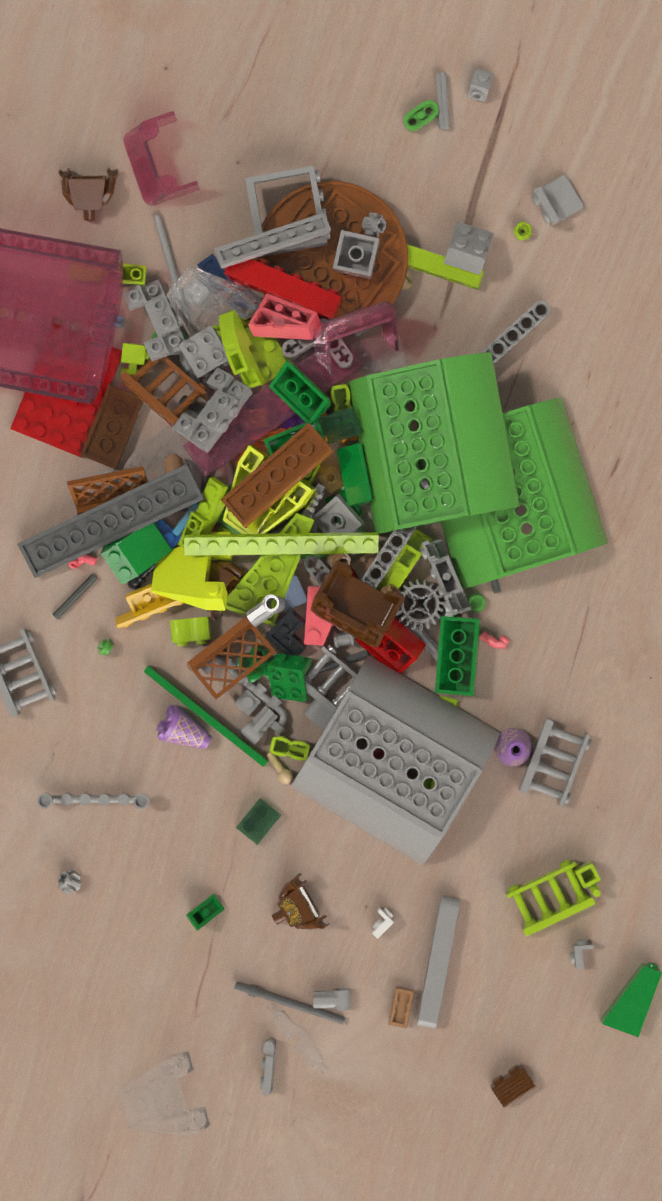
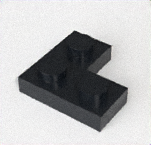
(283, 633)

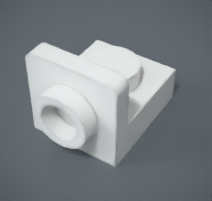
(381, 926)

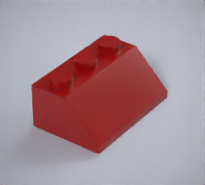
(397, 648)

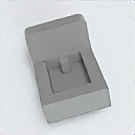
(480, 85)
(576, 956)

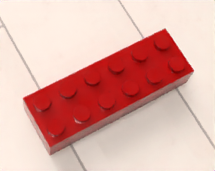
(292, 288)

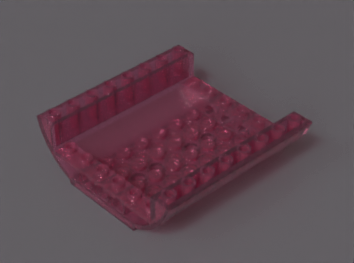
(50, 282)

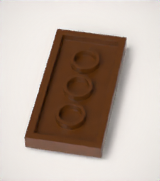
(112, 427)

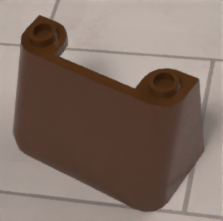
(355, 605)

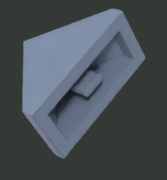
(295, 595)

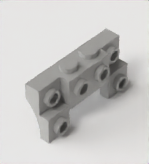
(162, 317)
(217, 413)
(444, 572)

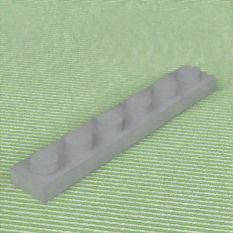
(272, 240)

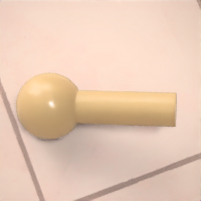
(285, 776)

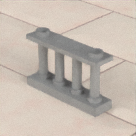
(6, 688)
(320, 693)
(541, 747)

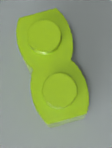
(340, 397)
(190, 630)
(286, 747)

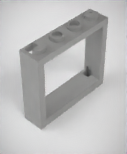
(317, 195)

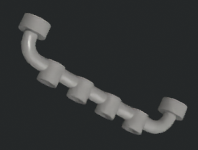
(259, 690)
(140, 801)

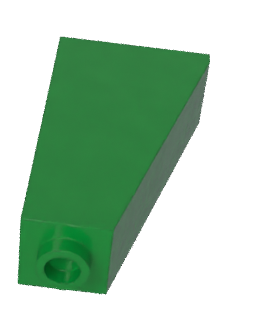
(633, 1002)

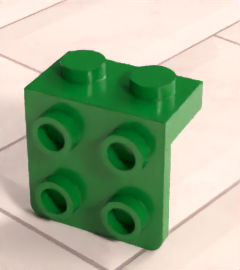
(288, 676)

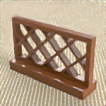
(91, 500)
(221, 644)

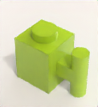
(134, 355)
(588, 877)

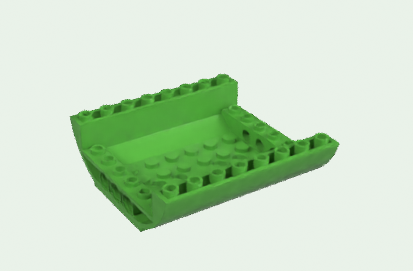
(457, 436)
(551, 488)

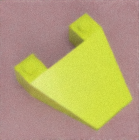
(282, 509)
(187, 579)

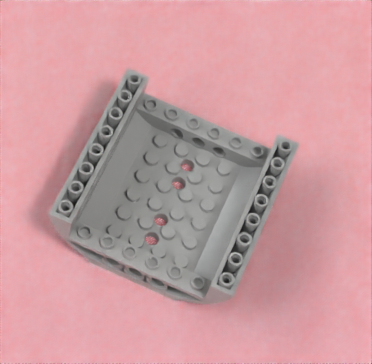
(414, 732)

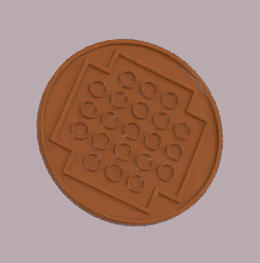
(345, 210)

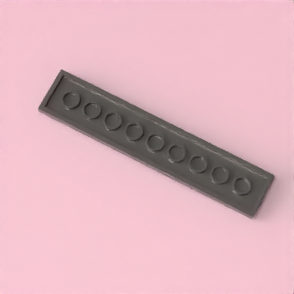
(111, 520)

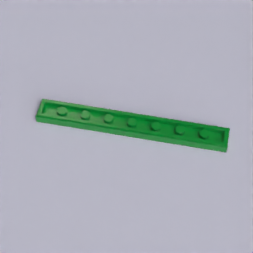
(206, 716)

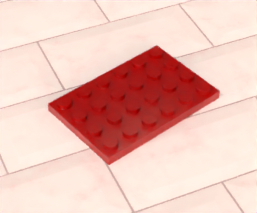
(62, 421)

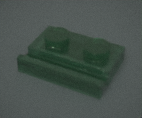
(340, 424)
(258, 821)

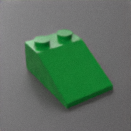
(135, 552)

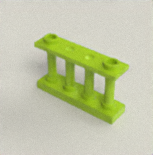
(565, 908)

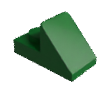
(204, 912)

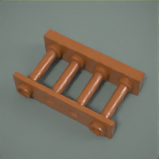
(159, 405)

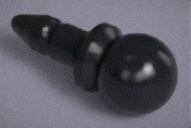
(137, 581)

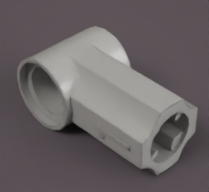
(264, 610)
(256, 728)
(337, 998)

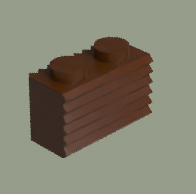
(512, 1085)

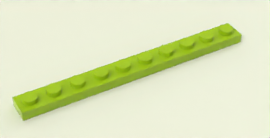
(281, 543)

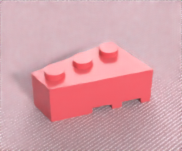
(283, 320)
(316, 629)

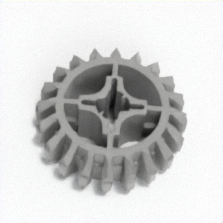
(424, 611)

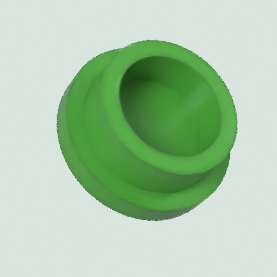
(477, 602)
(105, 646)

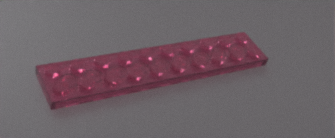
(265, 413)

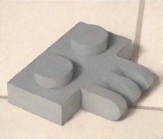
(308, 510)

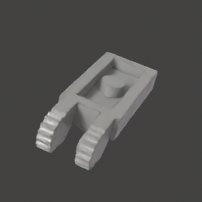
(268, 1065)

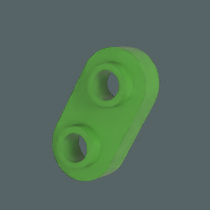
(420, 115)

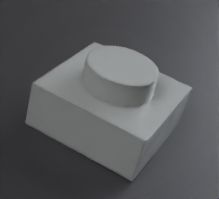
(247, 702)

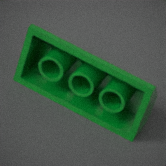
(457, 656)

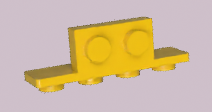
(143, 604)

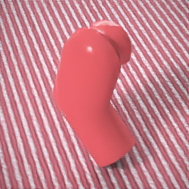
(89, 559)
(493, 642)

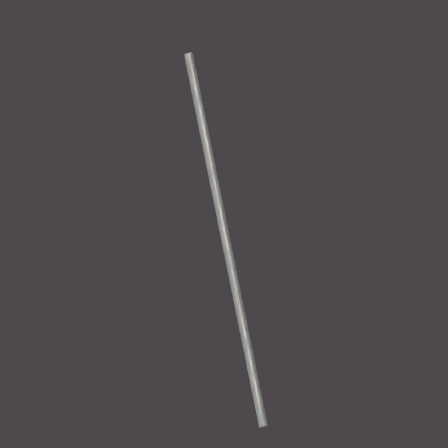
(174, 277)

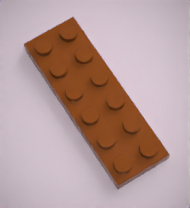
(277, 475)

